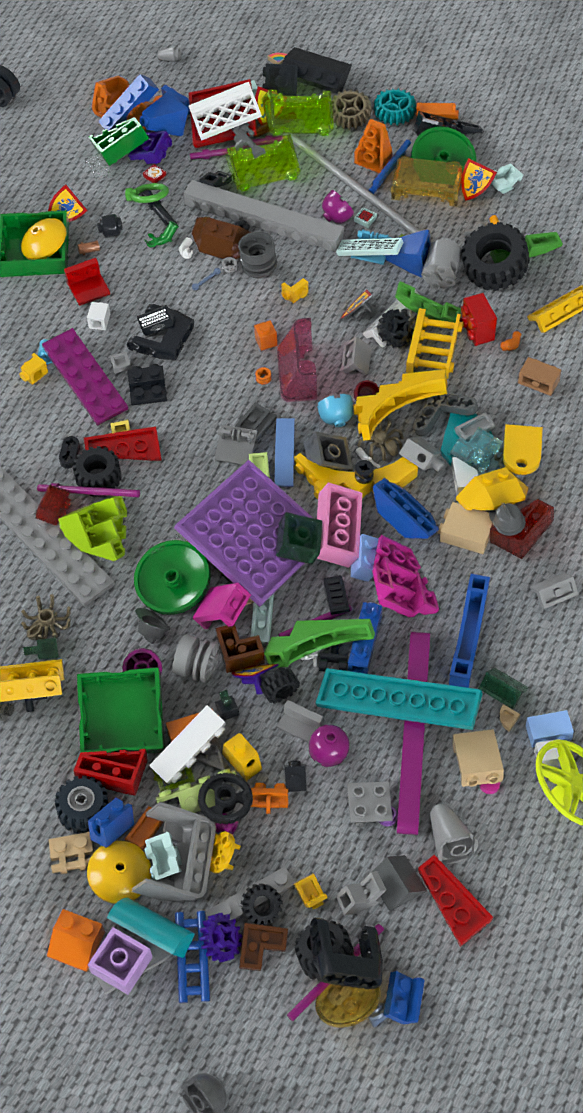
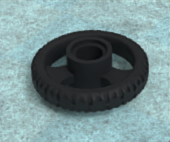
(225, 790)

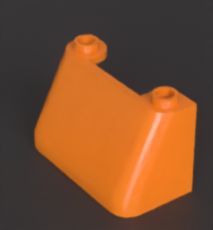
(108, 91)

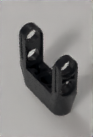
(172, 341)
(343, 969)

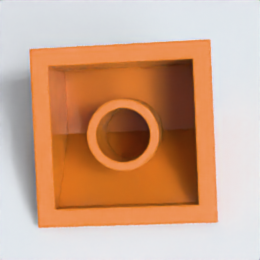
(75, 940)

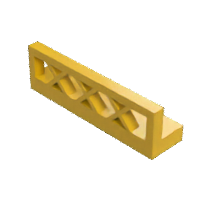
(558, 310)

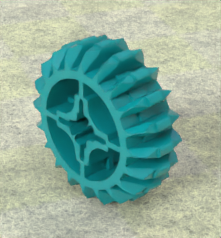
(394, 106)

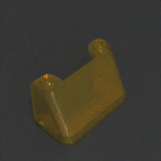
(427, 179)

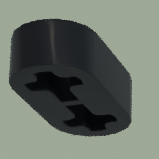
(65, 451)

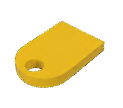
(524, 446)

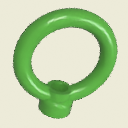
(133, 194)

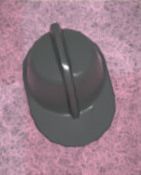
(507, 519)
(151, 625)

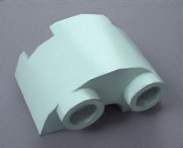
(506, 178)
(164, 856)

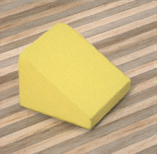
(120, 426)

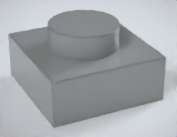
(120, 362)

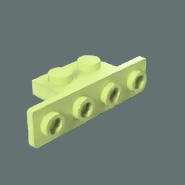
(189, 793)

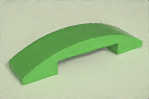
(434, 310)

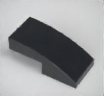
(216, 179)

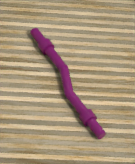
(206, 153)

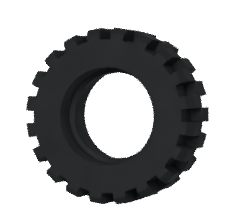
(493, 238)

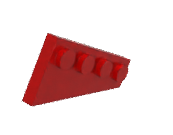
(131, 444)
(458, 906)

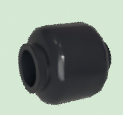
(110, 225)

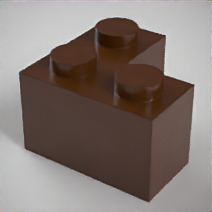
(239, 653)

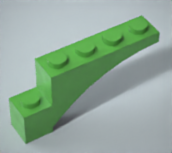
(316, 635)

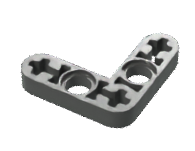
(465, 406)

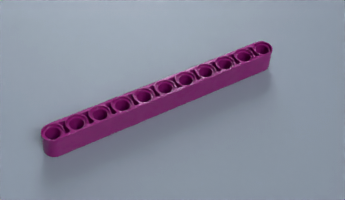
(413, 742)

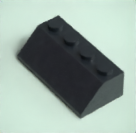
(319, 70)

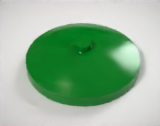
(443, 145)
(172, 577)

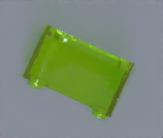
(298, 113)
(275, 165)

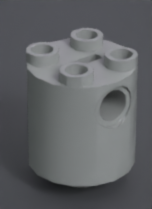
(442, 264)

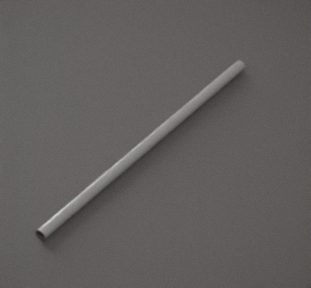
(354, 185)

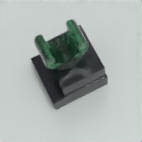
(226, 706)

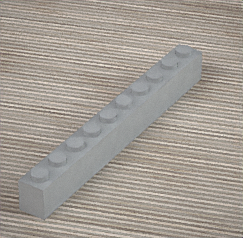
(264, 215)

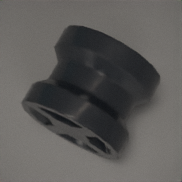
(366, 476)

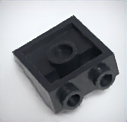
(281, 78)
(147, 384)

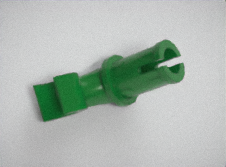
(165, 237)

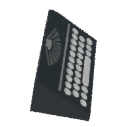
(156, 320)

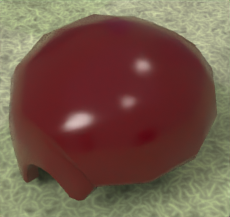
(365, 388)

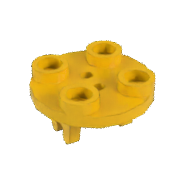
(222, 852)

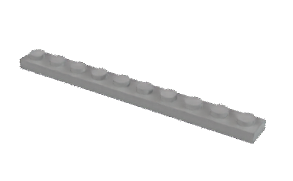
(279, 880)

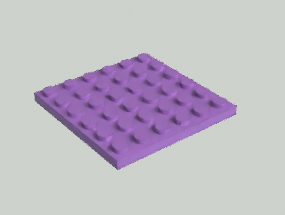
(240, 531)

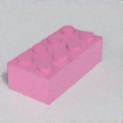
(341, 524)

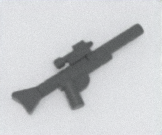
(243, 139)

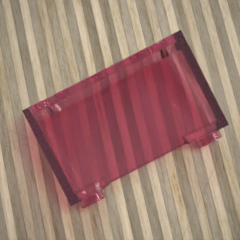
(297, 377)

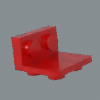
(86, 281)

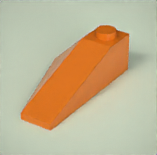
(374, 147)

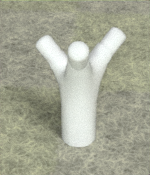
(360, 452)
(314, 656)

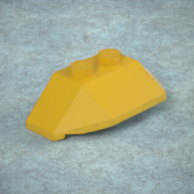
(492, 489)

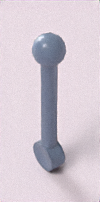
(196, 286)

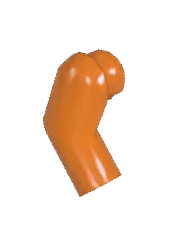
(513, 343)

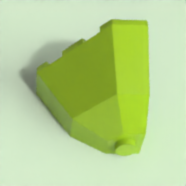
(97, 528)

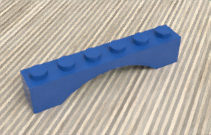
(469, 631)

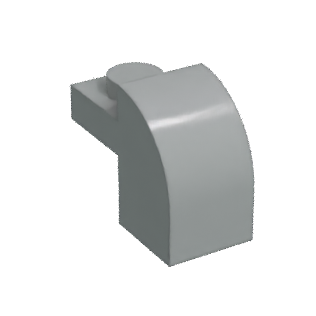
(362, 895)

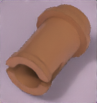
(88, 247)

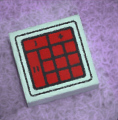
(365, 217)

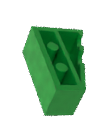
(119, 141)

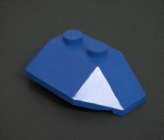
(403, 511)

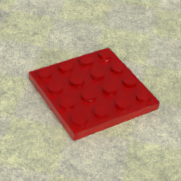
(228, 135)

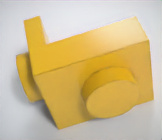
(295, 292)
(310, 892)

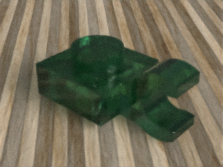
(45, 648)

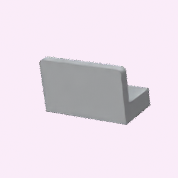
(356, 356)
(555, 590)
(299, 721)

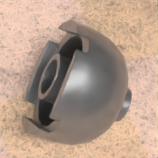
(204, 1091)

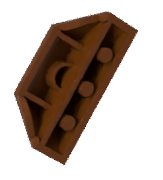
(217, 237)

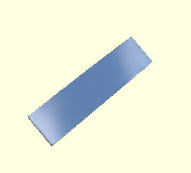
(284, 452)

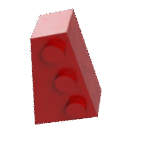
(116, 770)

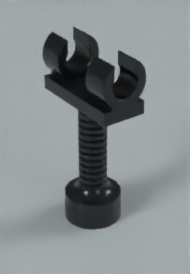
(334, 657)

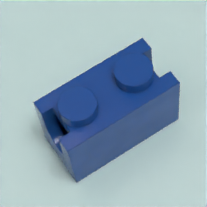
(111, 822)

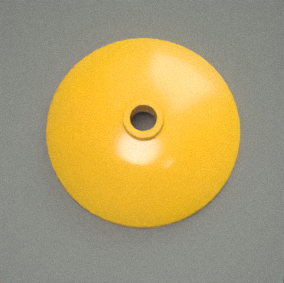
(43, 239)
(111, 883)

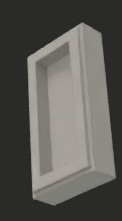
(468, 428)

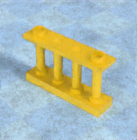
(420, 334)
(31, 680)

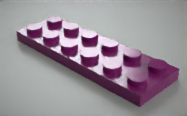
(85, 376)

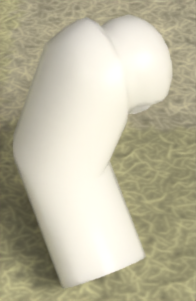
(184, 248)

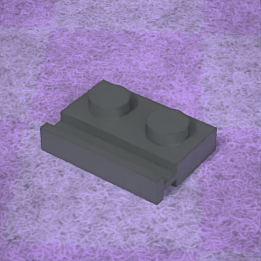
(257, 419)

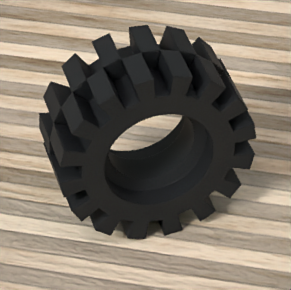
(280, 685)
(274, 904)

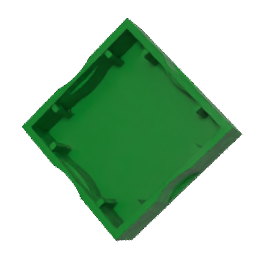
(12, 230)
(121, 711)

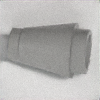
(170, 54)

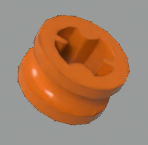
(267, 378)

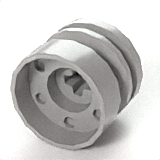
(195, 657)

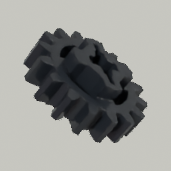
(395, 326)

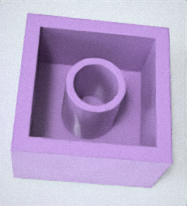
(120, 960)

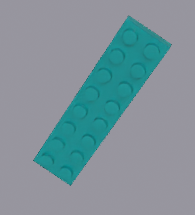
(399, 698)

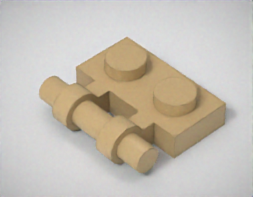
(69, 847)

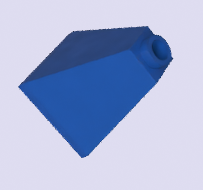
(165, 115)
(412, 253)

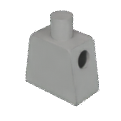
(422, 454)

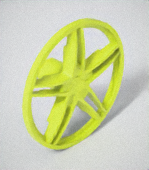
(568, 778)

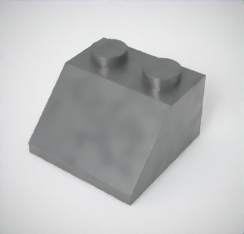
(328, 451)

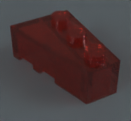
(538, 518)

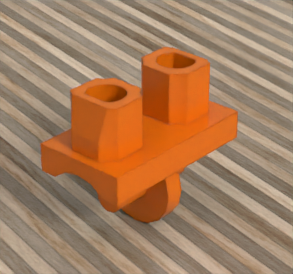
(270, 797)

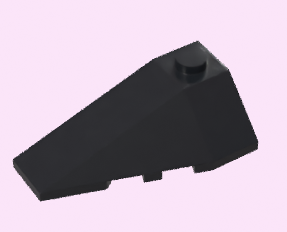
(426, 121)

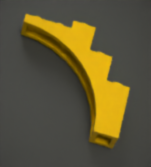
(413, 387)
(399, 472)

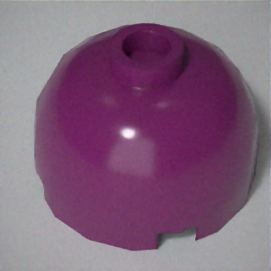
(335, 208)
(142, 659)
(329, 745)

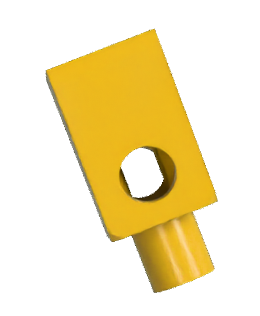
(239, 754)

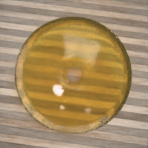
(346, 1005)

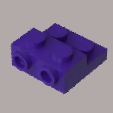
(153, 149)

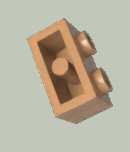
(539, 376)

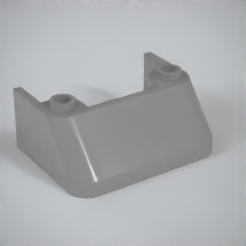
(195, 844)

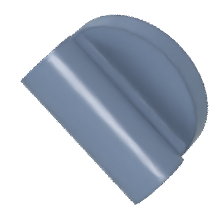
(377, 1016)

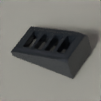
(336, 594)

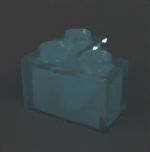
(478, 450)

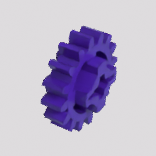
(220, 937)

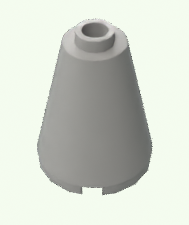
(451, 835)

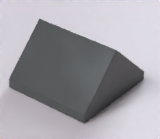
(399, 880)

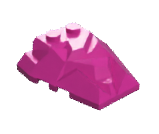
(399, 582)

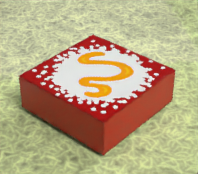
(154, 174)

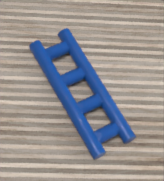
(389, 167)
(202, 966)

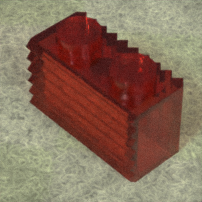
(53, 505)

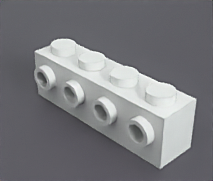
(187, 745)

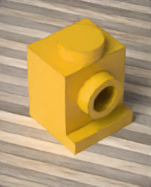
(33, 369)

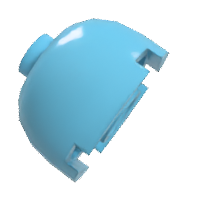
(336, 410)

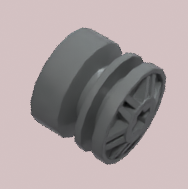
(257, 254)

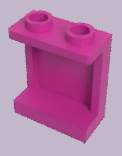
(222, 603)

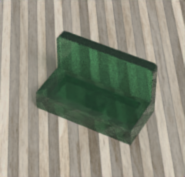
(502, 687)

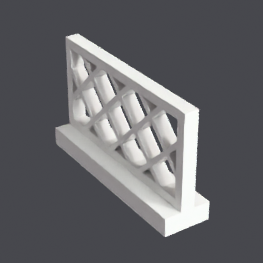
(222, 102)

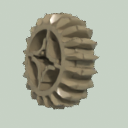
(349, 104)

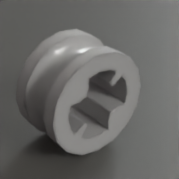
(228, 261)

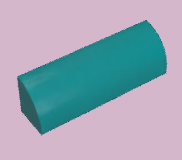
(151, 926)

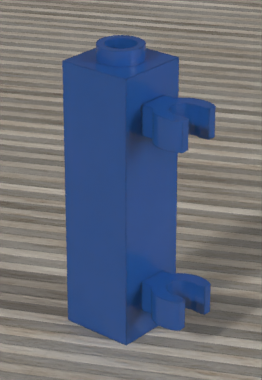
(362, 650)

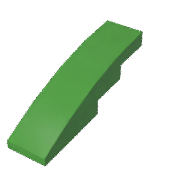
(536, 243)

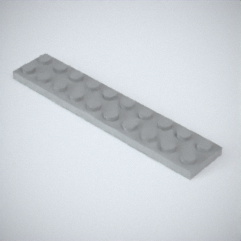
(48, 543)

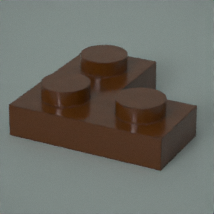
(256, 940)

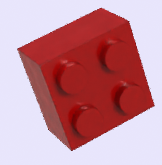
(478, 319)

